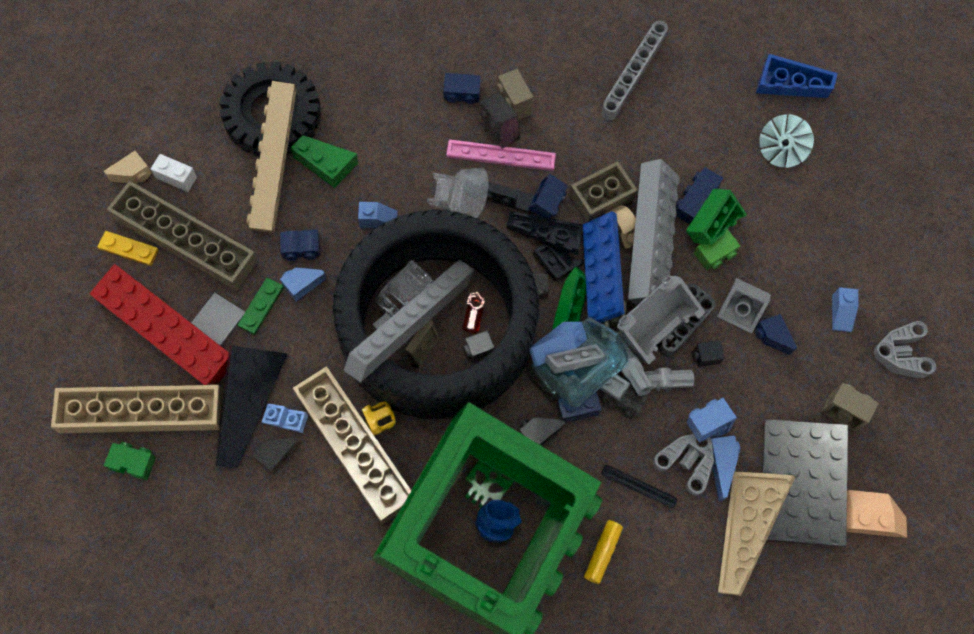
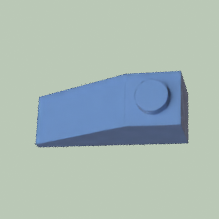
(562, 338)
(725, 456)

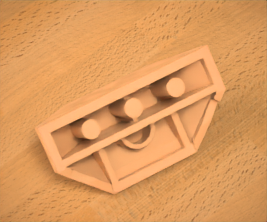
(874, 514)

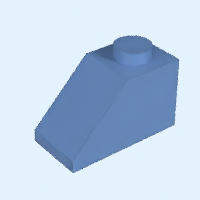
(374, 214)
(301, 281)
(844, 309)

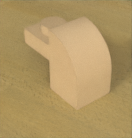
(626, 225)

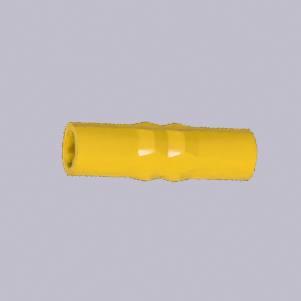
(603, 552)

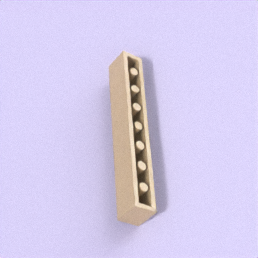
(272, 157)

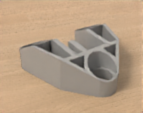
(904, 366)
(702, 470)

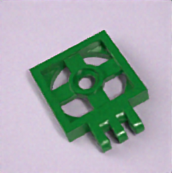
(481, 490)

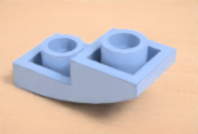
(285, 418)

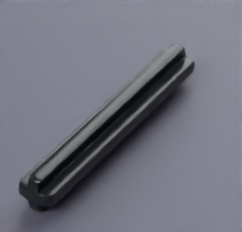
(639, 486)

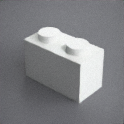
(173, 172)

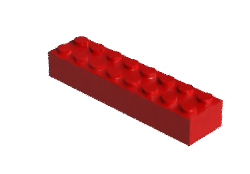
(162, 326)

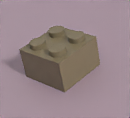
(515, 92)
(849, 407)

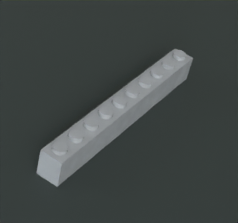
(407, 321)

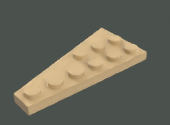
(751, 515)

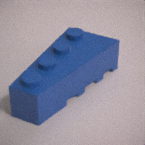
(794, 78)

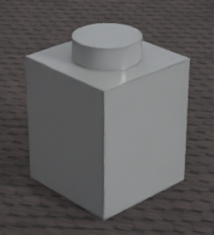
(478, 346)

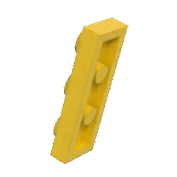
(128, 248)

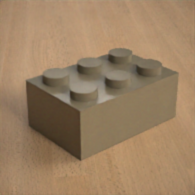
(602, 191)

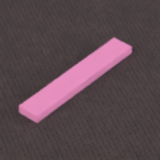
(497, 155)

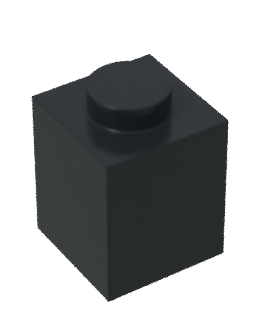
(708, 353)

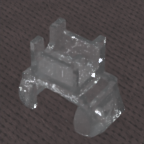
(461, 193)
(404, 287)

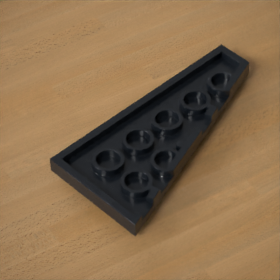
(246, 390)

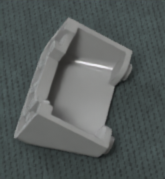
(658, 316)

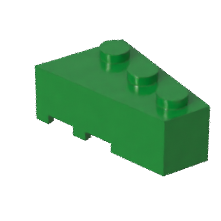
(324, 159)
(715, 217)

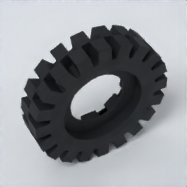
(239, 99)

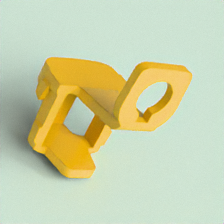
(373, 417)

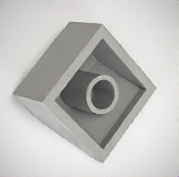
(744, 305)

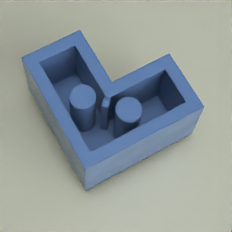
(712, 420)

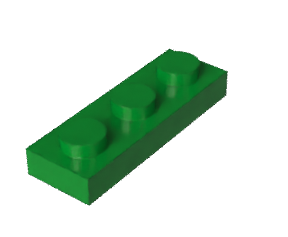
(260, 306)

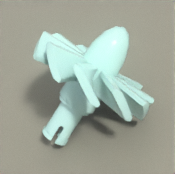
(787, 141)

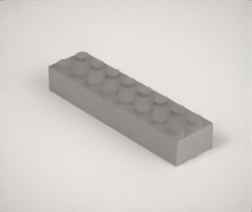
(653, 229)

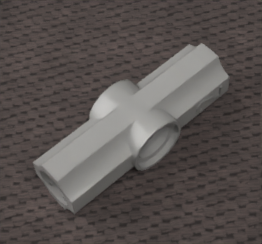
(635, 373)
(666, 379)

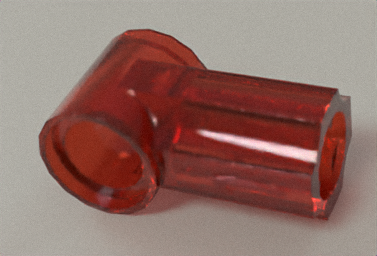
(473, 314)

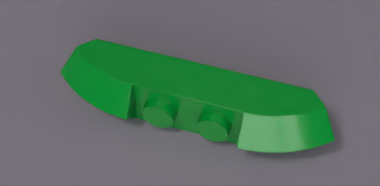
(571, 298)

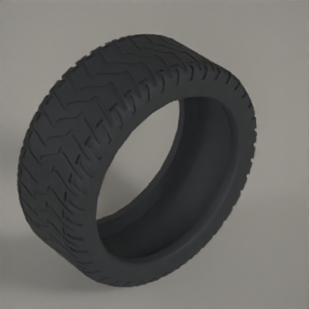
(439, 237)

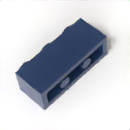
(697, 194)

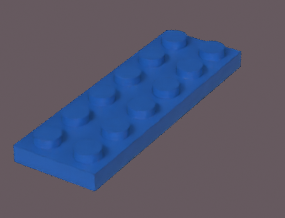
(603, 268)

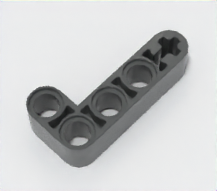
(690, 327)

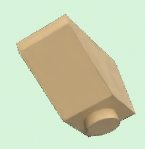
(128, 169)

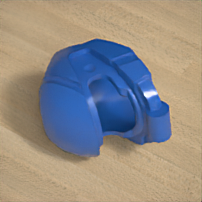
(494, 521)

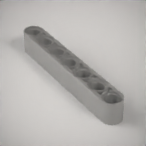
(647, 50)

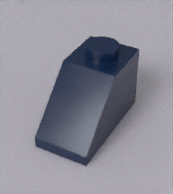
(775, 334)

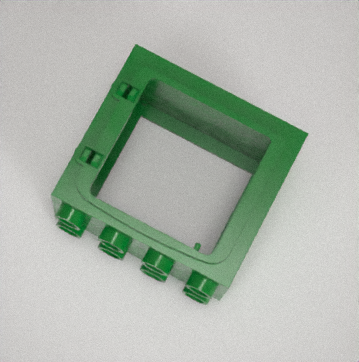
(527, 463)

